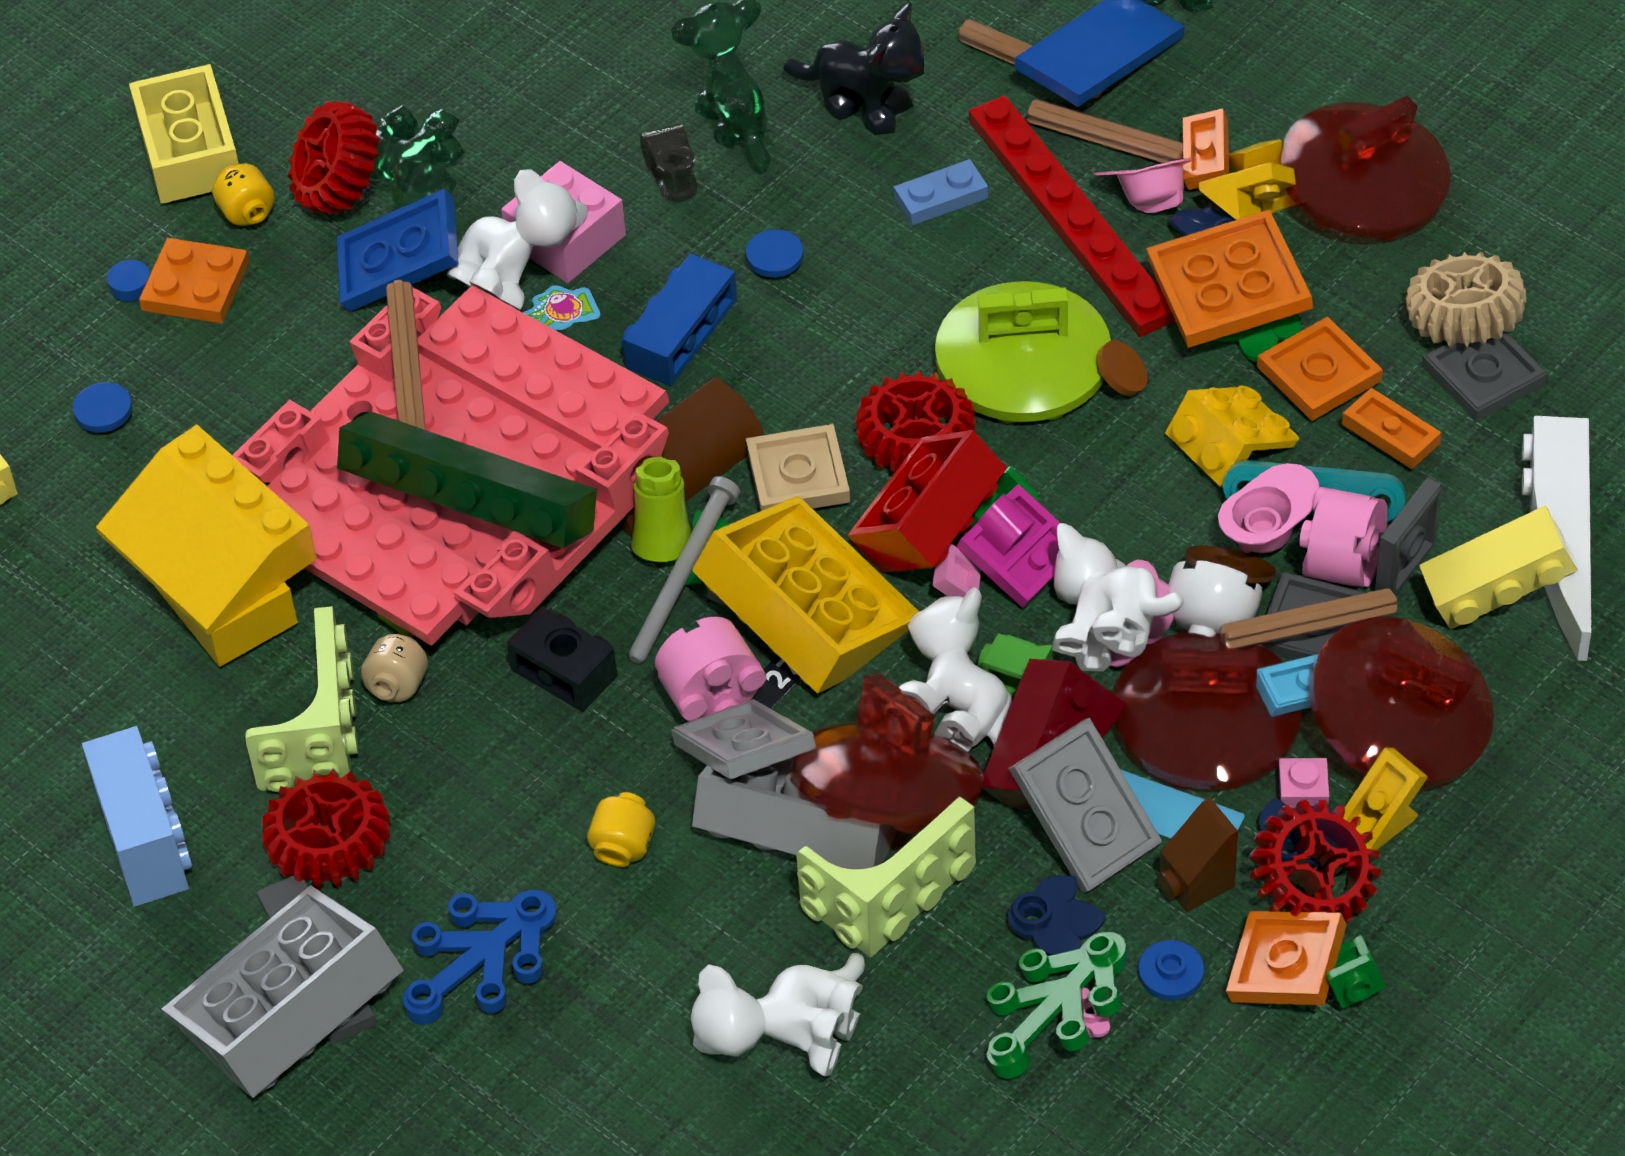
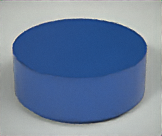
(128, 279)

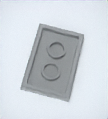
(743, 738)
(1085, 805)

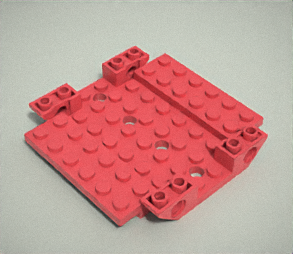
(488, 383)

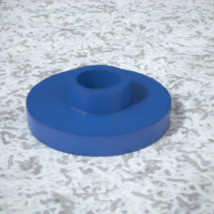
(774, 253)
(102, 407)
(1171, 970)

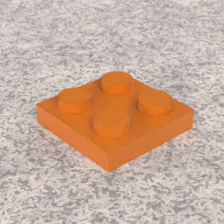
(194, 280)
(1319, 368)
(1286, 958)

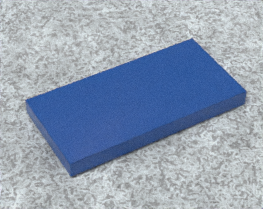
(1098, 48)

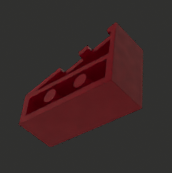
(1046, 704)

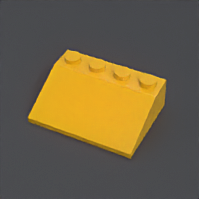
(207, 531)
(804, 591)

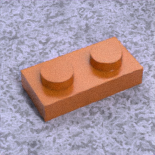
(1207, 145)
(1391, 428)

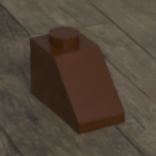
(1200, 858)

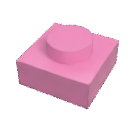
(956, 574)
(1303, 780)

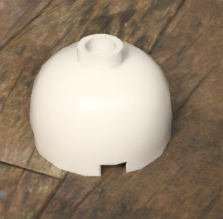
(1212, 597)

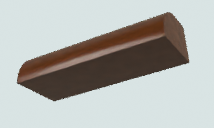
(705, 437)

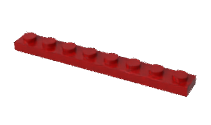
(1072, 216)

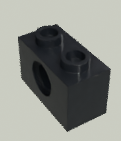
(562, 658)

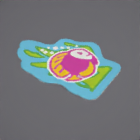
(563, 307)

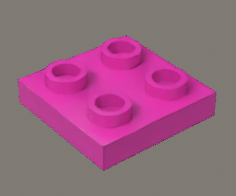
(1015, 545)

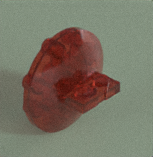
(1366, 168)
(1401, 690)
(1199, 713)
(887, 763)

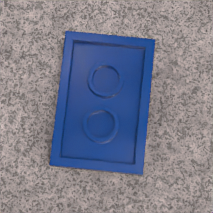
(397, 246)

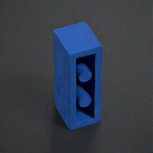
(679, 319)

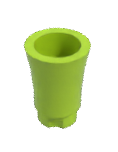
(660, 511)

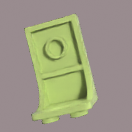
(324, 731)
(881, 901)

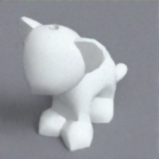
(498, 250)
(1111, 602)
(946, 635)
(800, 1010)

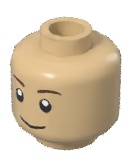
(394, 665)

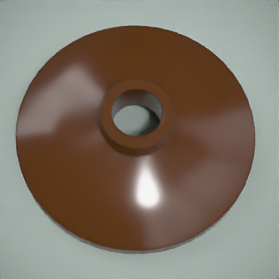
(1256, 568)

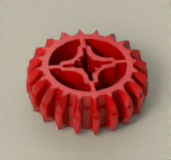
(333, 157)
(914, 411)
(326, 828)
(1311, 828)

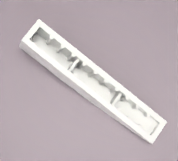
(1562, 482)

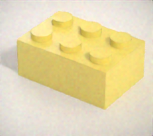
(183, 131)

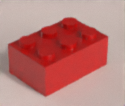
(928, 502)

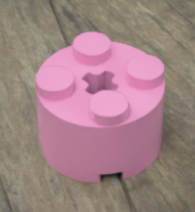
(1343, 537)
(708, 668)

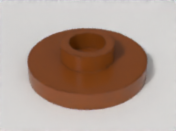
(1122, 368)

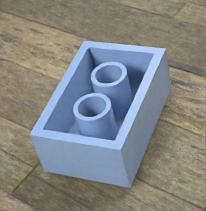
(138, 815)

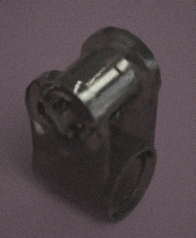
(670, 161)

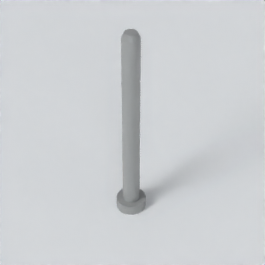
(722, 493)

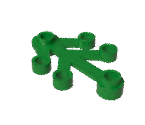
(1099, 956)

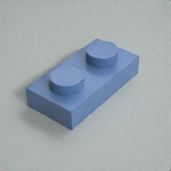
(940, 192)

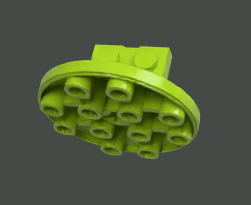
(1022, 350)

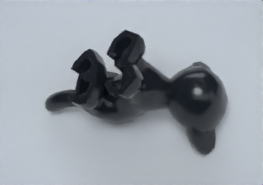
(867, 76)

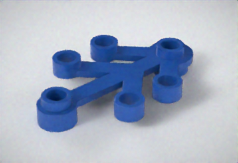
(481, 949)

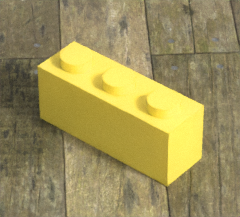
(1498, 567)

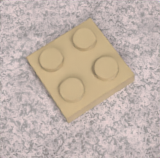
(799, 464)

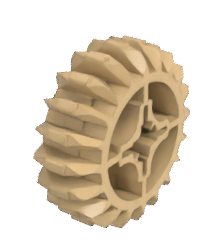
(1466, 299)

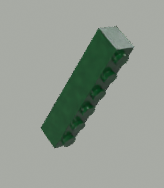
(467, 479)

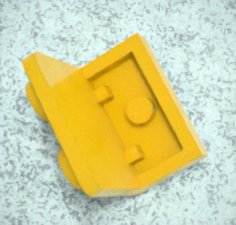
(1225, 426)

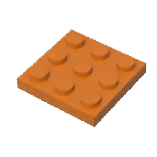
(1229, 278)

